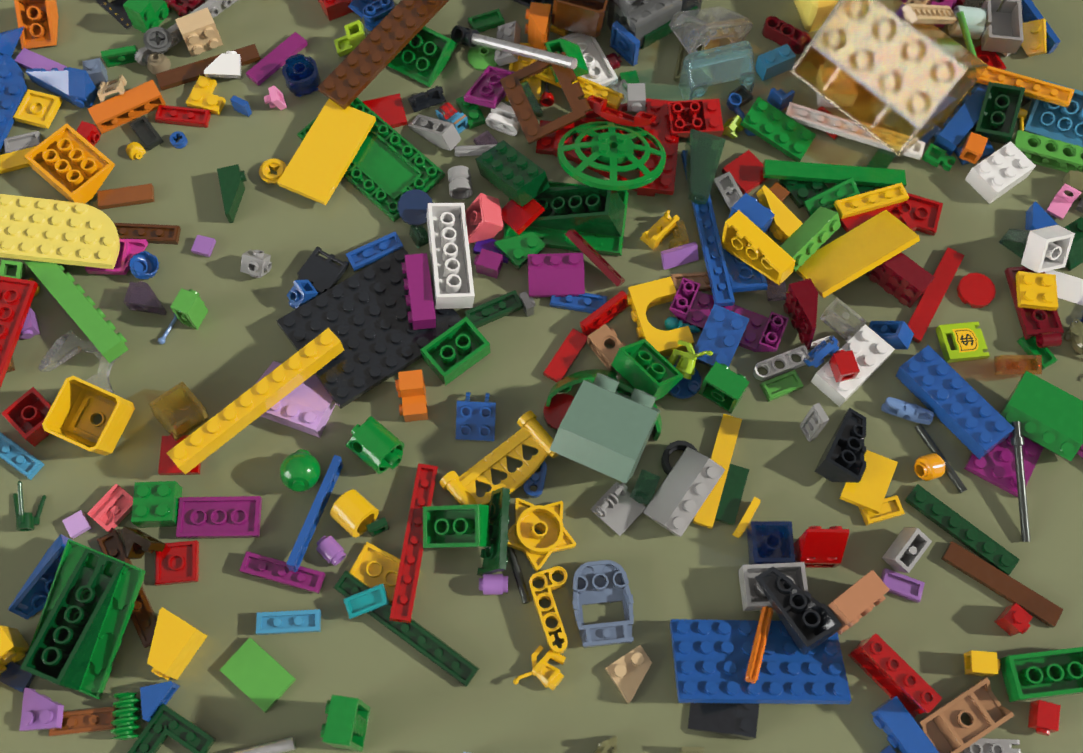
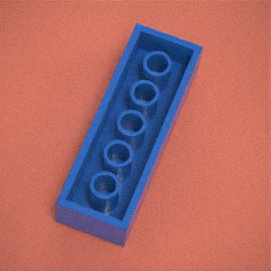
(954, 402)

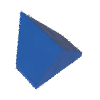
(9, 40)

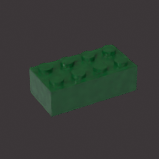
(512, 173)

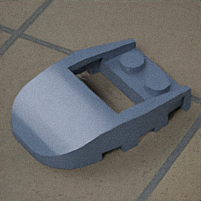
(603, 583)

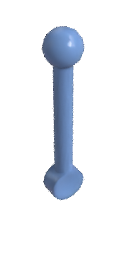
(161, 340)

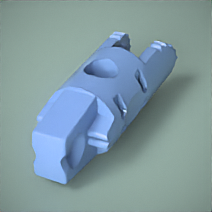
(907, 411)

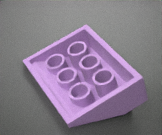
(304, 408)

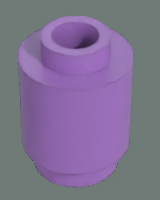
(330, 550)
(493, 584)

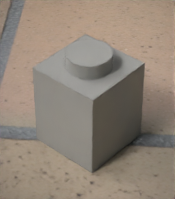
(636, 97)

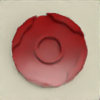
(976, 290)
(558, 408)

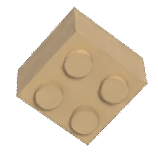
(199, 32)

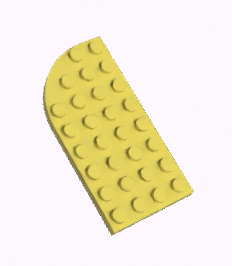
(57, 232)

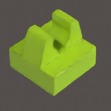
(731, 125)

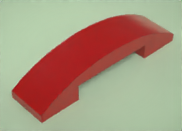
(599, 105)

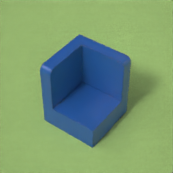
(779, 98)

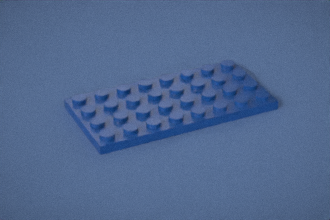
(715, 656)

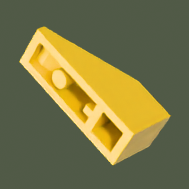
(784, 221)

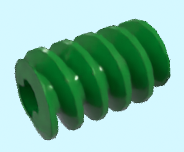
(125, 716)

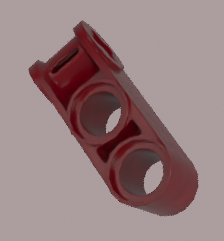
(785, 33)

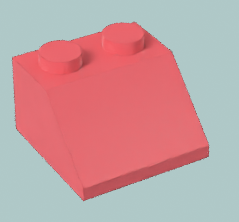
(483, 218)

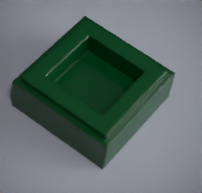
(378, 527)

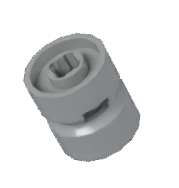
(460, 182)

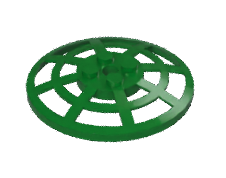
(611, 149)

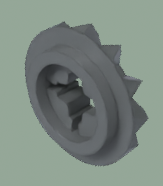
(150, 38)

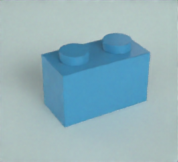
(775, 62)

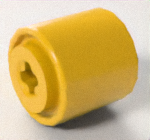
(353, 512)

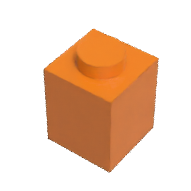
(973, 148)

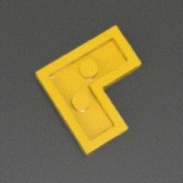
(202, 97)

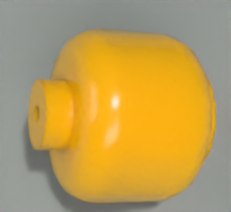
(135, 150)

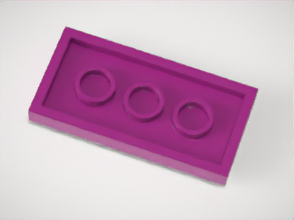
(219, 517)

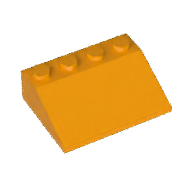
(70, 164)

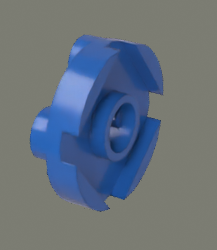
(820, 351)

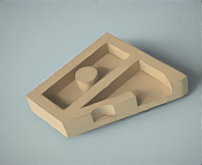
(629, 672)

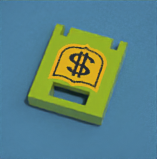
(967, 340)

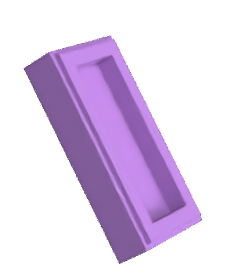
(679, 255)
(903, 585)

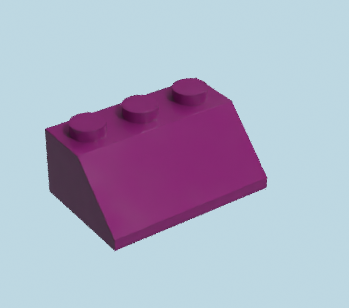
(556, 274)

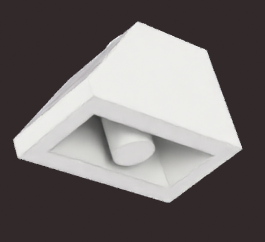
(225, 66)

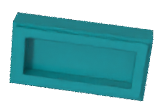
(366, 601)

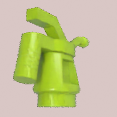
(688, 359)

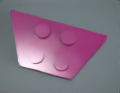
(127, 250)

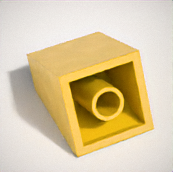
(173, 645)

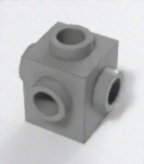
(255, 263)

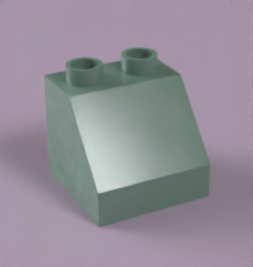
(606, 428)

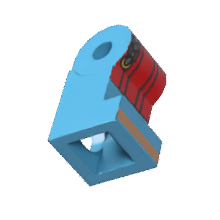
(450, 114)

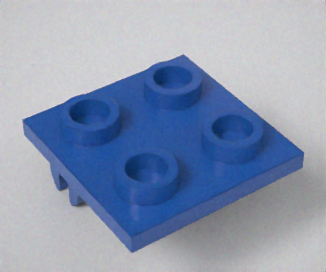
(475, 419)

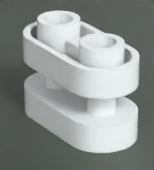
(503, 119)

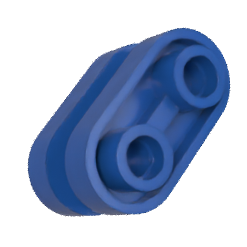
(376, 12)

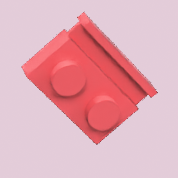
(112, 508)

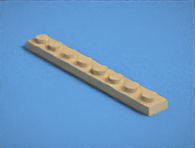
(929, 14)

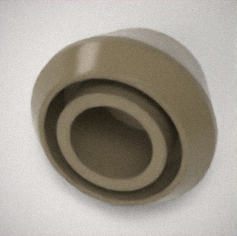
(158, 63)

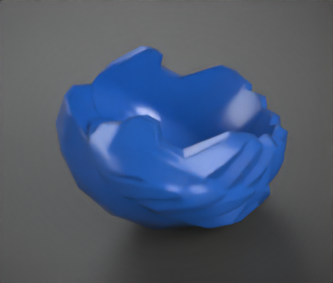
(144, 265)

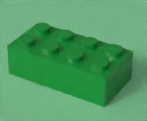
(1043, 674)
(345, 723)

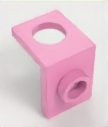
(1061, 202)

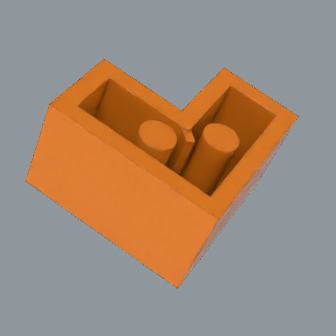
(413, 394)

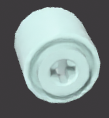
(975, 21)

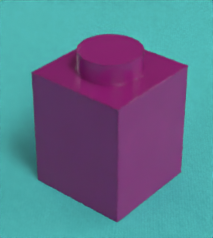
(488, 263)

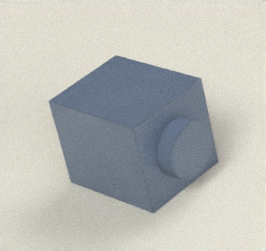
(96, 70)

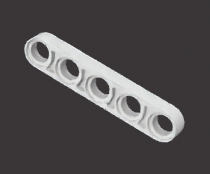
(789, 364)

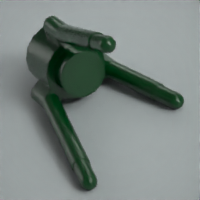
(25, 520)

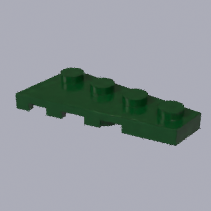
(495, 556)

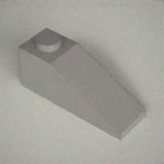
(437, 131)

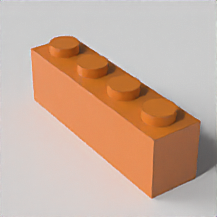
(126, 107)

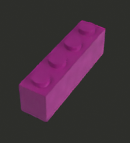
(420, 291)

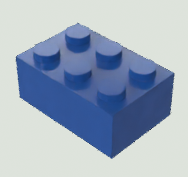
(721, 336)

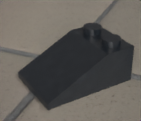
(725, 719)

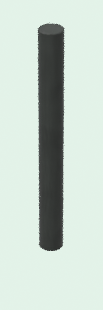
(934, 449)

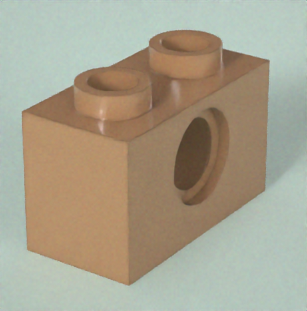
(602, 337)

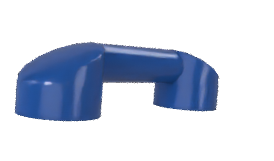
(733, 103)

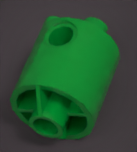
(376, 445)

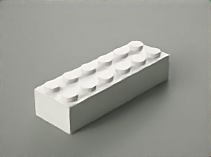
(450, 256)

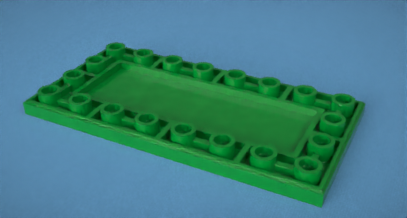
(387, 165)

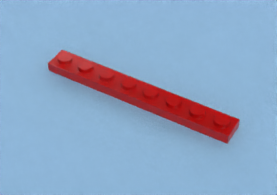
(413, 545)

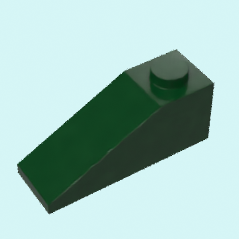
(232, 189)

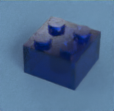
(770, 542)

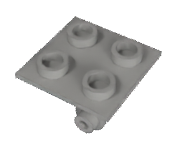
(618, 508)

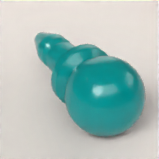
(673, 323)

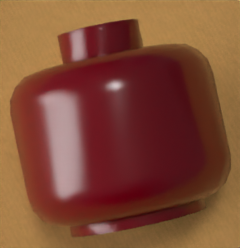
(614, 60)

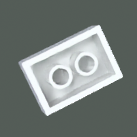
(1000, 172)

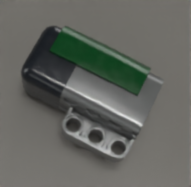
(648, 18)

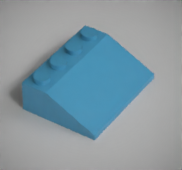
(1057, 121)

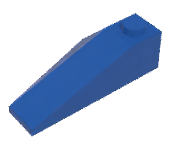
(69, 84)
(37, 587)

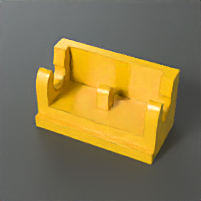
(660, 230)

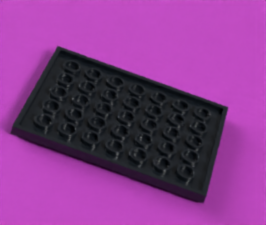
(372, 324)

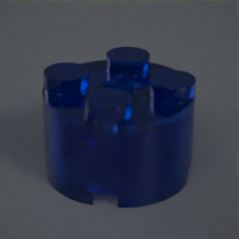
(301, 74)

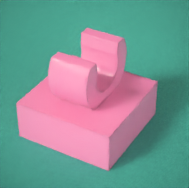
(275, 98)

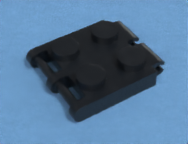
(322, 271)

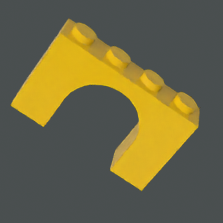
(641, 299)

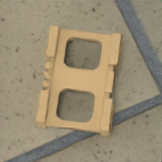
(118, 87)

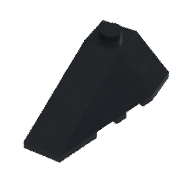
(845, 452)
(802, 615)

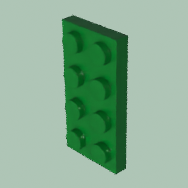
(778, 129)

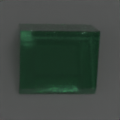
(419, 235)

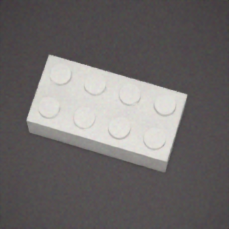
(869, 353)

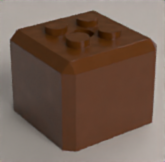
(580, 15)

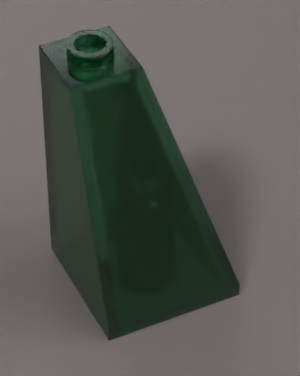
(702, 160)

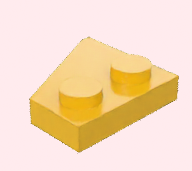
(1034, 37)

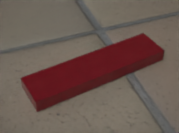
(595, 257)

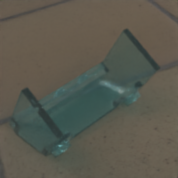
(716, 67)

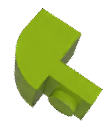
(354, 36)

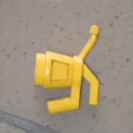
(546, 673)

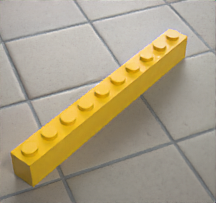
(255, 401)

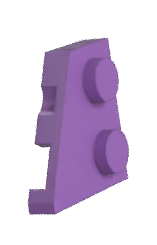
(40, 712)

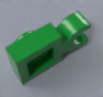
(935, 155)

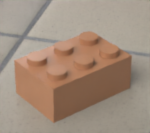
(858, 600)

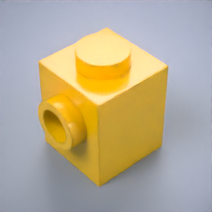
(981, 663)

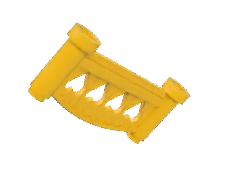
(531, 435)

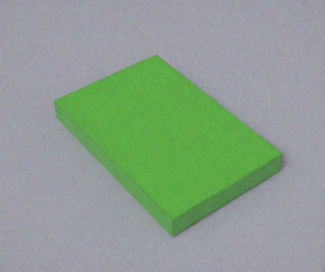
(257, 675)

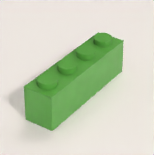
(811, 235)

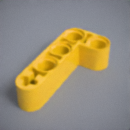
(552, 611)

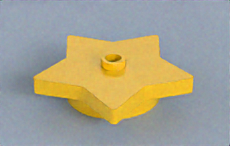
(546, 520)

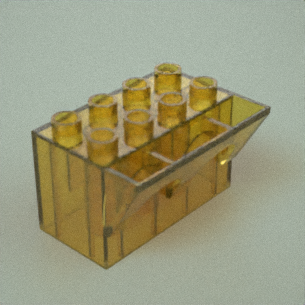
(887, 71)

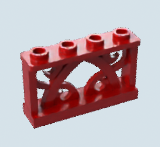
(894, 675)

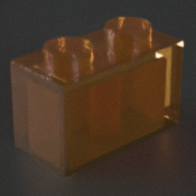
(1017, 364)

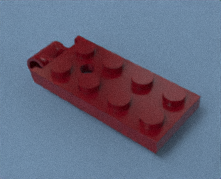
(1048, 329)

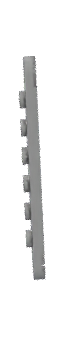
(214, 6)

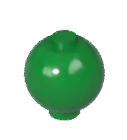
(300, 471)

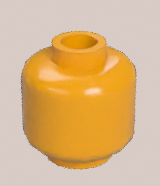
(929, 467)

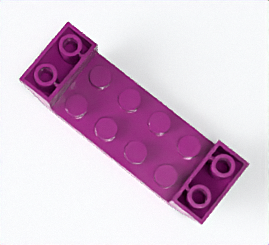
(694, 308)

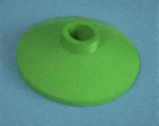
(481, 57)

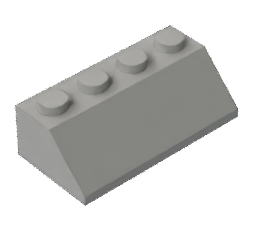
(684, 491)

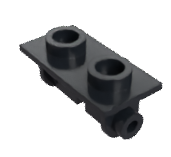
(428, 99)

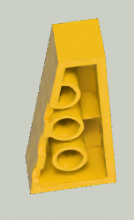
(756, 248)

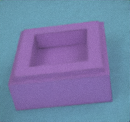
(203, 246)

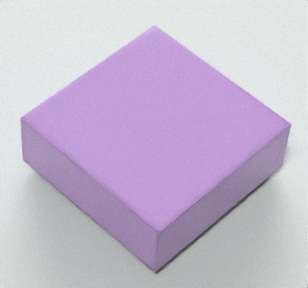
(77, 524)

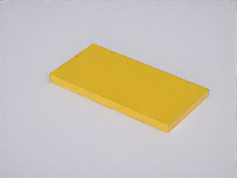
(326, 152)
(857, 252)

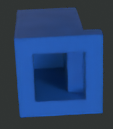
(298, 295)

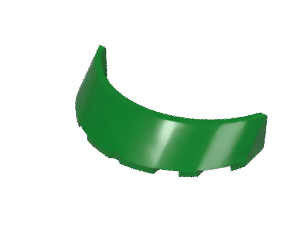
(624, 387)

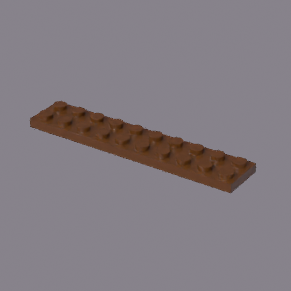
(378, 50)

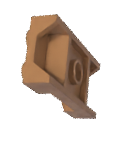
(945, 724)

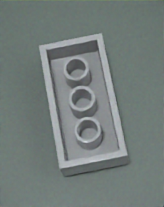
(511, 33)

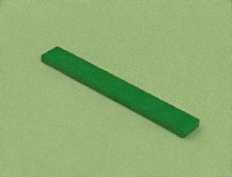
(832, 173)

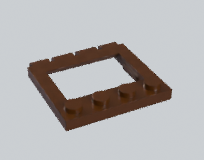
(523, 109)

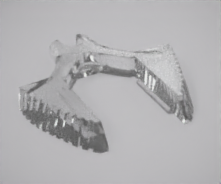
(68, 347)

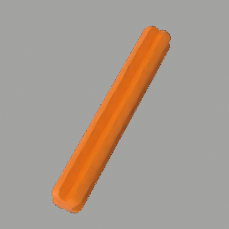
(759, 645)

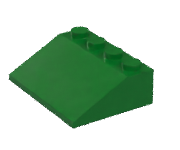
(424, 56)
(1046, 415)

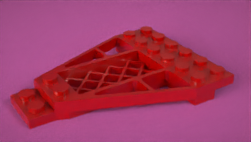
(659, 128)

